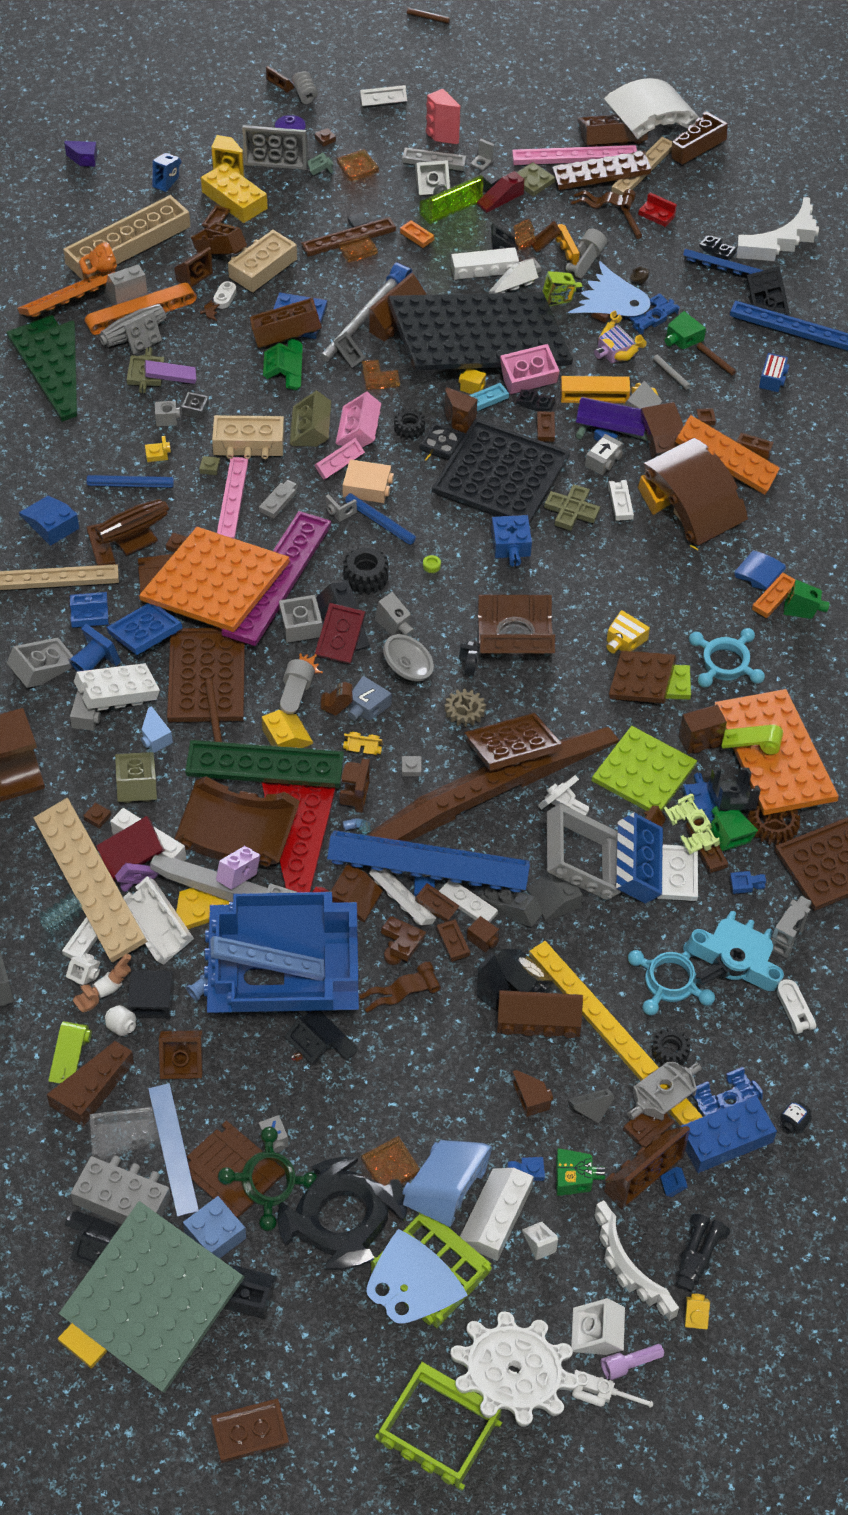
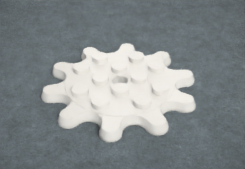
(518, 1347)

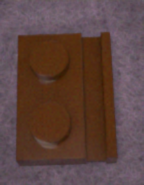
(645, 1128)

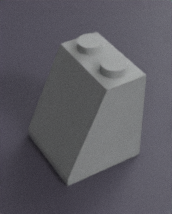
(126, 285)

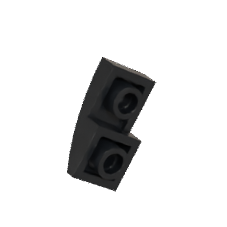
(715, 247)
(531, 400)

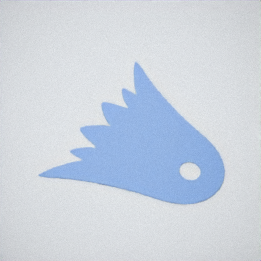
(612, 295)

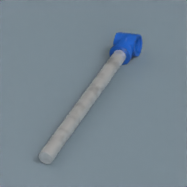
(396, 275)

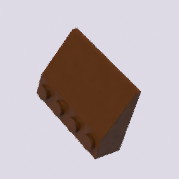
(606, 131)
(647, 1166)

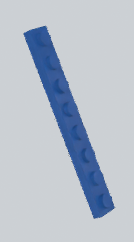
(790, 325)

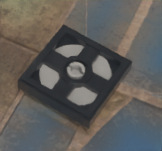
(441, 440)

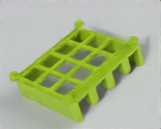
(461, 1248)

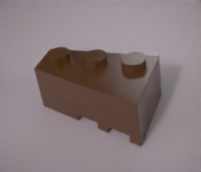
(220, 238)

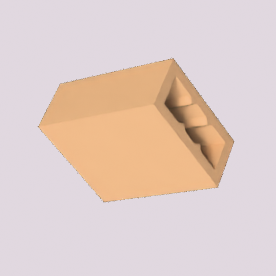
(368, 481)

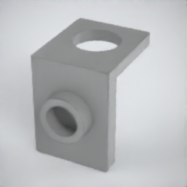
(486, 154)
(339, 512)

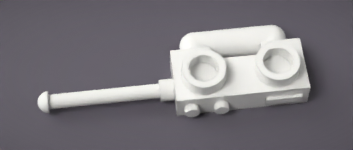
(602, 1388)

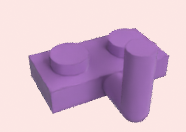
(133, 874)

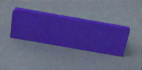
(610, 416)

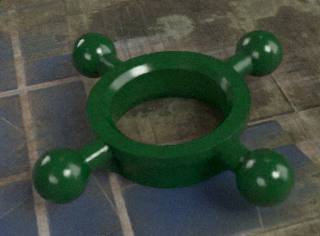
(227, 1176)

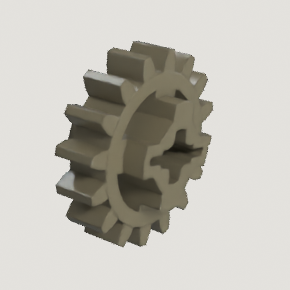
(463, 707)

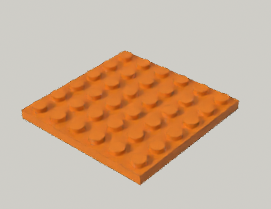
(214, 579)

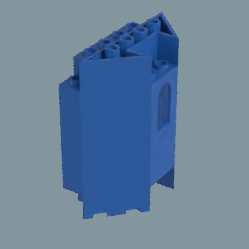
(291, 923)

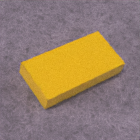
(82, 1345)

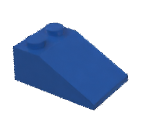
(51, 519)

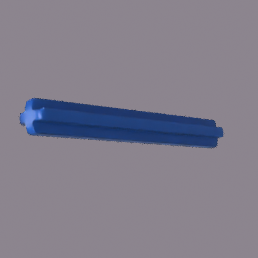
(130, 481)
(382, 519)

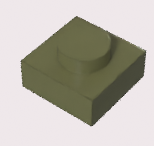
(209, 465)

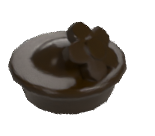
(639, 275)

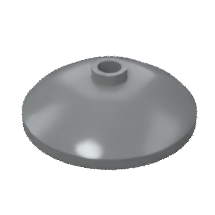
(408, 657)

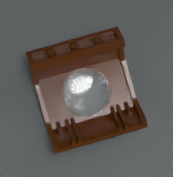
(515, 624)

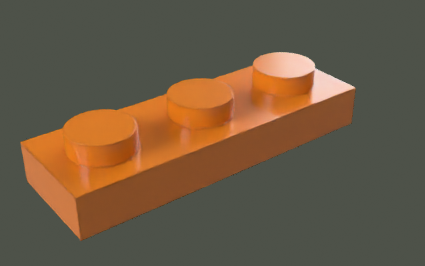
(773, 595)

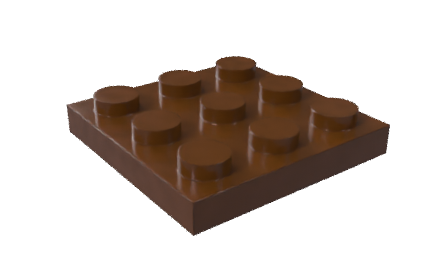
(642, 676)

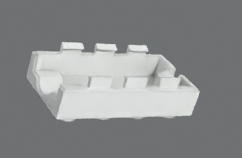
(116, 686)
(158, 921)

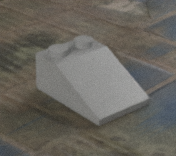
(39, 661)

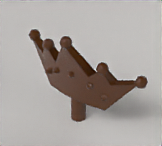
(209, 310)

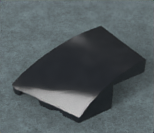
(768, 290)

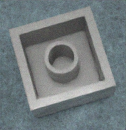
(300, 618)

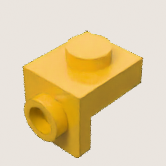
(697, 1311)

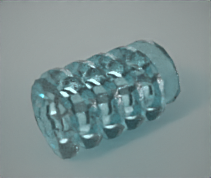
(60, 912)

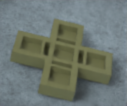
(572, 507)

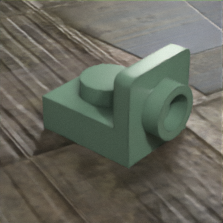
(320, 163)

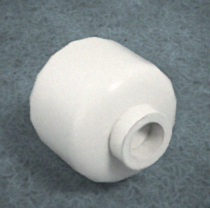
(120, 1020)

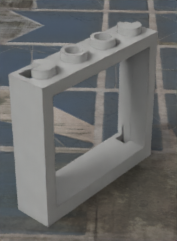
(583, 825)

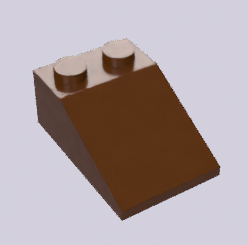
(662, 427)

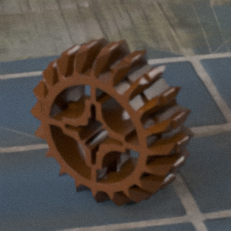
(774, 827)

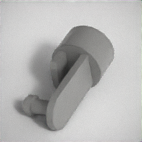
(589, 248)
(297, 680)

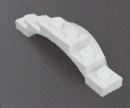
(627, 1273)

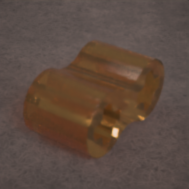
(524, 234)

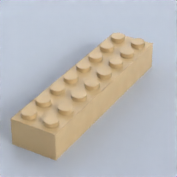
(132, 233)

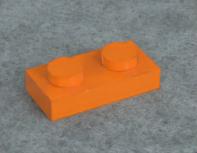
(417, 234)

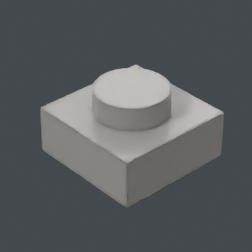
(411, 765)

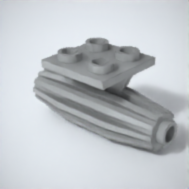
(136, 328)

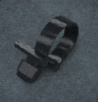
(468, 653)

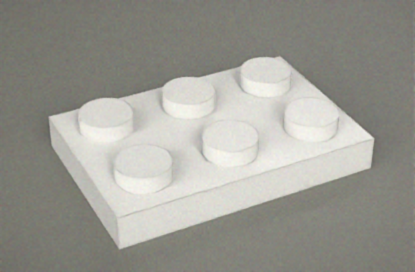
(679, 874)

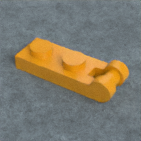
(568, 245)

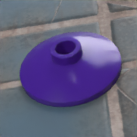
(290, 122)

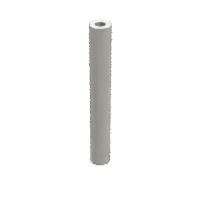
(671, 371)

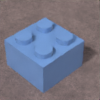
(215, 1228)

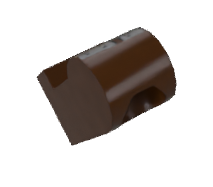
(337, 699)

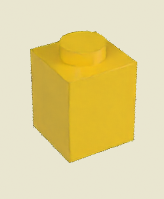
(472, 381)

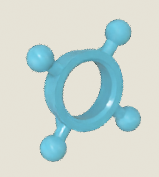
(726, 643)
(651, 1006)

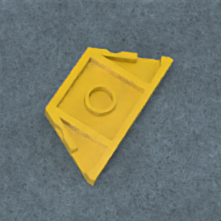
(194, 906)

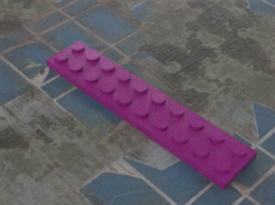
(299, 544)

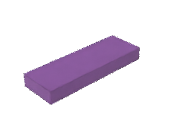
(170, 372)

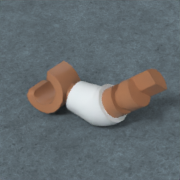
(103, 987)

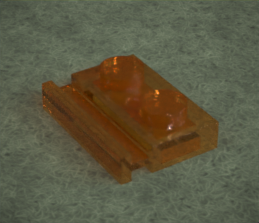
(358, 248)

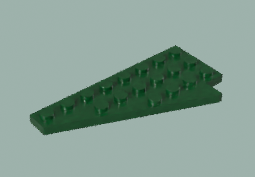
(51, 359)

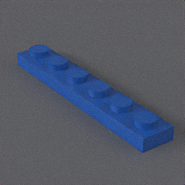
(722, 264)

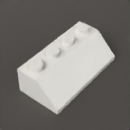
(497, 1211)

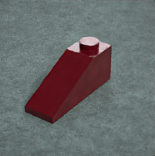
(503, 191)

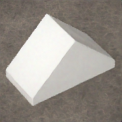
(540, 1240)

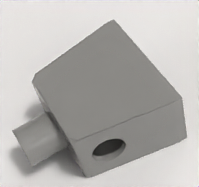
(393, 615)

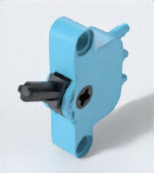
(736, 953)

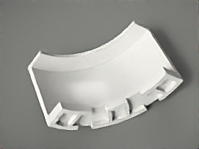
(650, 103)

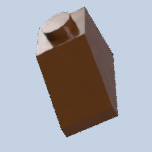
(531, 1093)

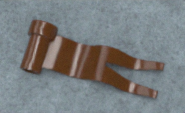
(624, 200)
(405, 985)

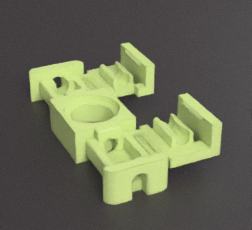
(691, 812)

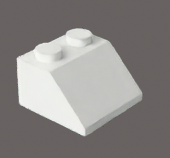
(431, 175)
(598, 1328)

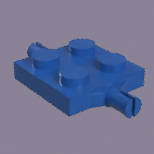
(702, 796)

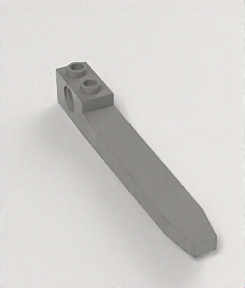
(205, 879)

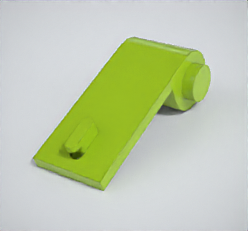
(767, 736)
(68, 1050)

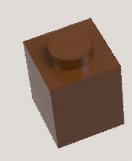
(483, 934)

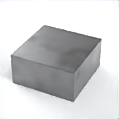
(195, 405)

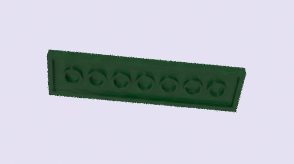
(265, 763)

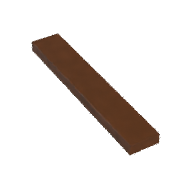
(332, 241)

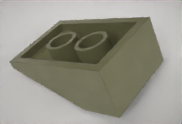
(135, 777)

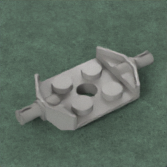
(656, 1101)

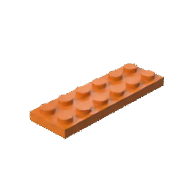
(63, 295)
(738, 459)

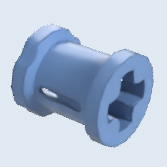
(197, 988)

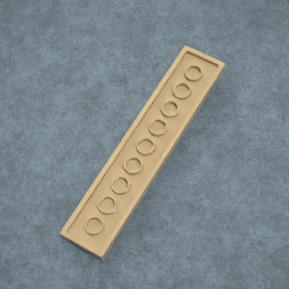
(90, 880)

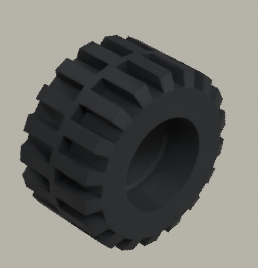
(368, 559)

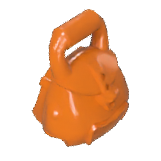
(101, 259)

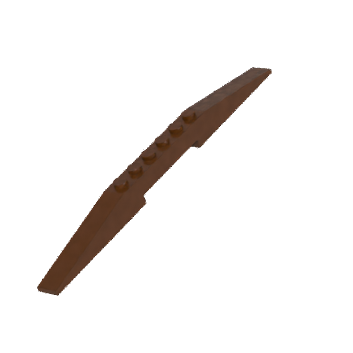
(472, 789)

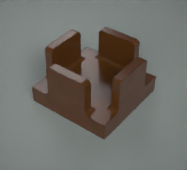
(355, 794)

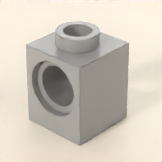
(166, 413)

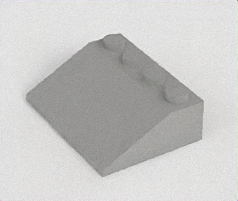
(275, 147)

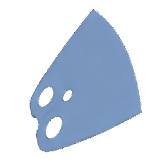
(428, 1279)

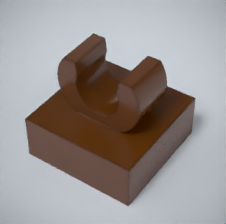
(655, 815)

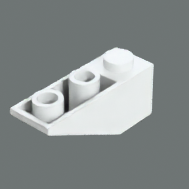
(517, 274)

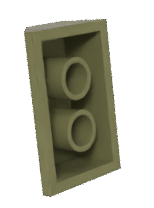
(310, 421)

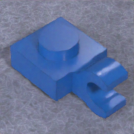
(743, 882)
(530, 1165)

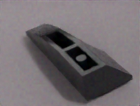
(253, 1293)

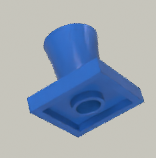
(94, 651)

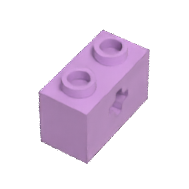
(237, 867)

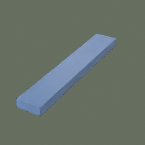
(267, 958)
(173, 1149)

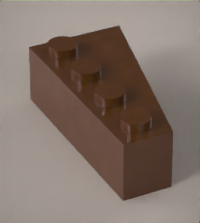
(699, 138)
(91, 1084)

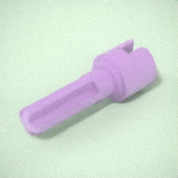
(618, 1364)

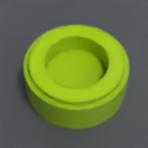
(431, 564)

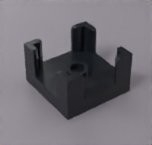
(733, 793)

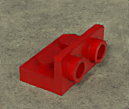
(658, 210)

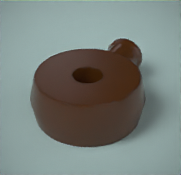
(389, 958)

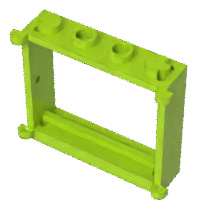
(447, 1387)

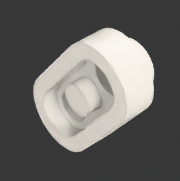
(225, 294)

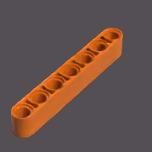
(168, 298)

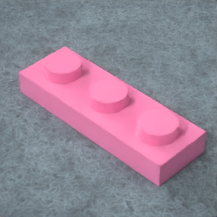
(339, 458)

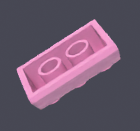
(529, 369)
(359, 420)

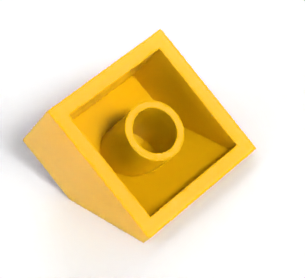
(227, 151)
(285, 730)

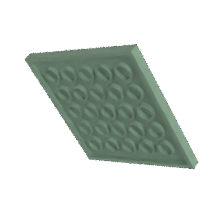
(151, 1296)

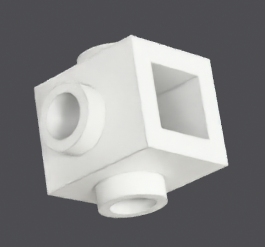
(83, 969)

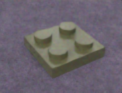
(535, 178)

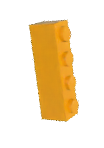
(599, 388)

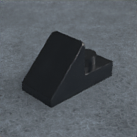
(502, 238)

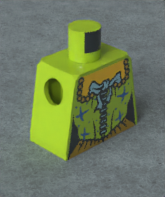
(560, 287)

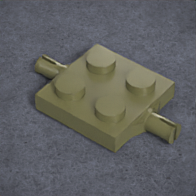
(136, 371)

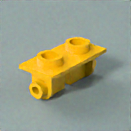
(370, 743)

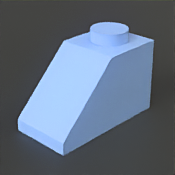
(155, 732)

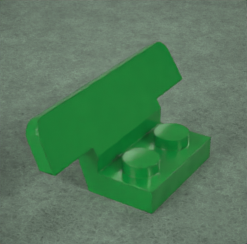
(285, 360)

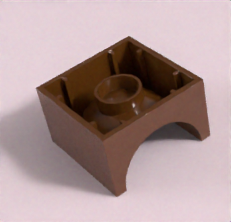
(17, 757)

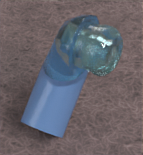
(364, 825)

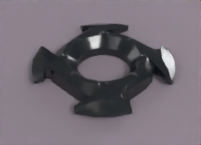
(334, 1180)

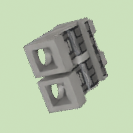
(790, 925)

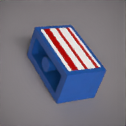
(773, 372)

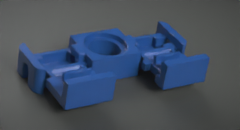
(662, 309)
(741, 1091)

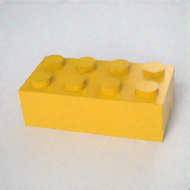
(234, 192)

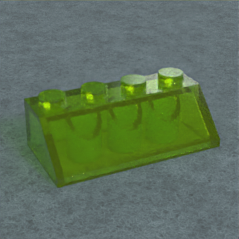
(451, 200)

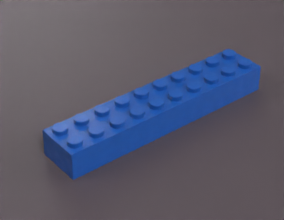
(428, 860)

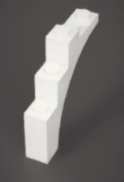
(769, 244)

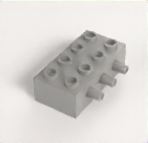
(115, 1191)

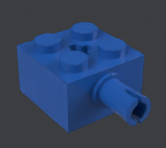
(511, 538)

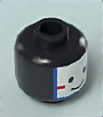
(795, 1117)

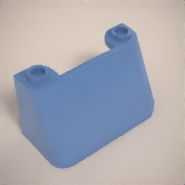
(446, 1178)

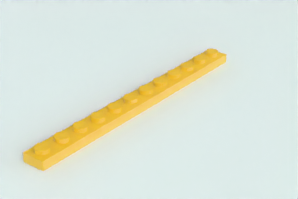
(606, 1025)

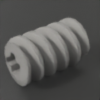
(305, 87)

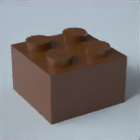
(702, 729)

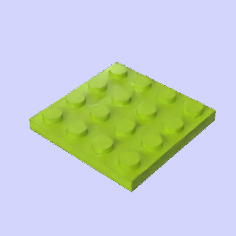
(644, 770)

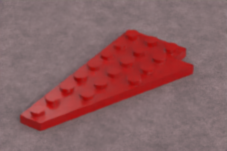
(306, 834)

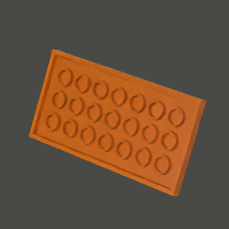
(793, 775)

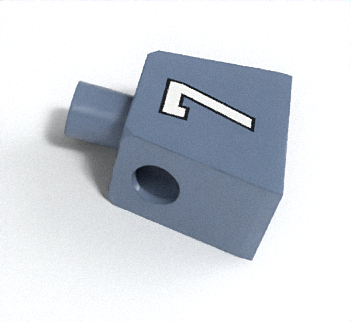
(368, 700)

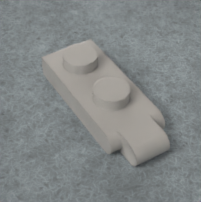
(278, 499)

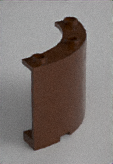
(698, 490)
(225, 821)

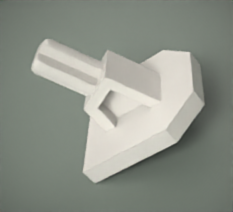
(564, 795)

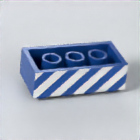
(639, 858)

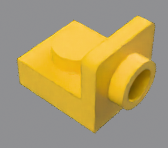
(157, 451)

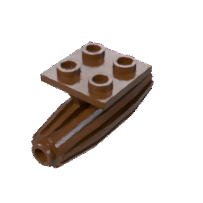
(132, 526)

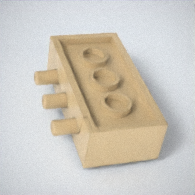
(262, 260)
(248, 436)

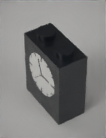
(523, 972)

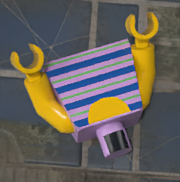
(616, 343)

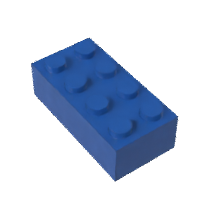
(728, 1134)

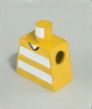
(626, 633)

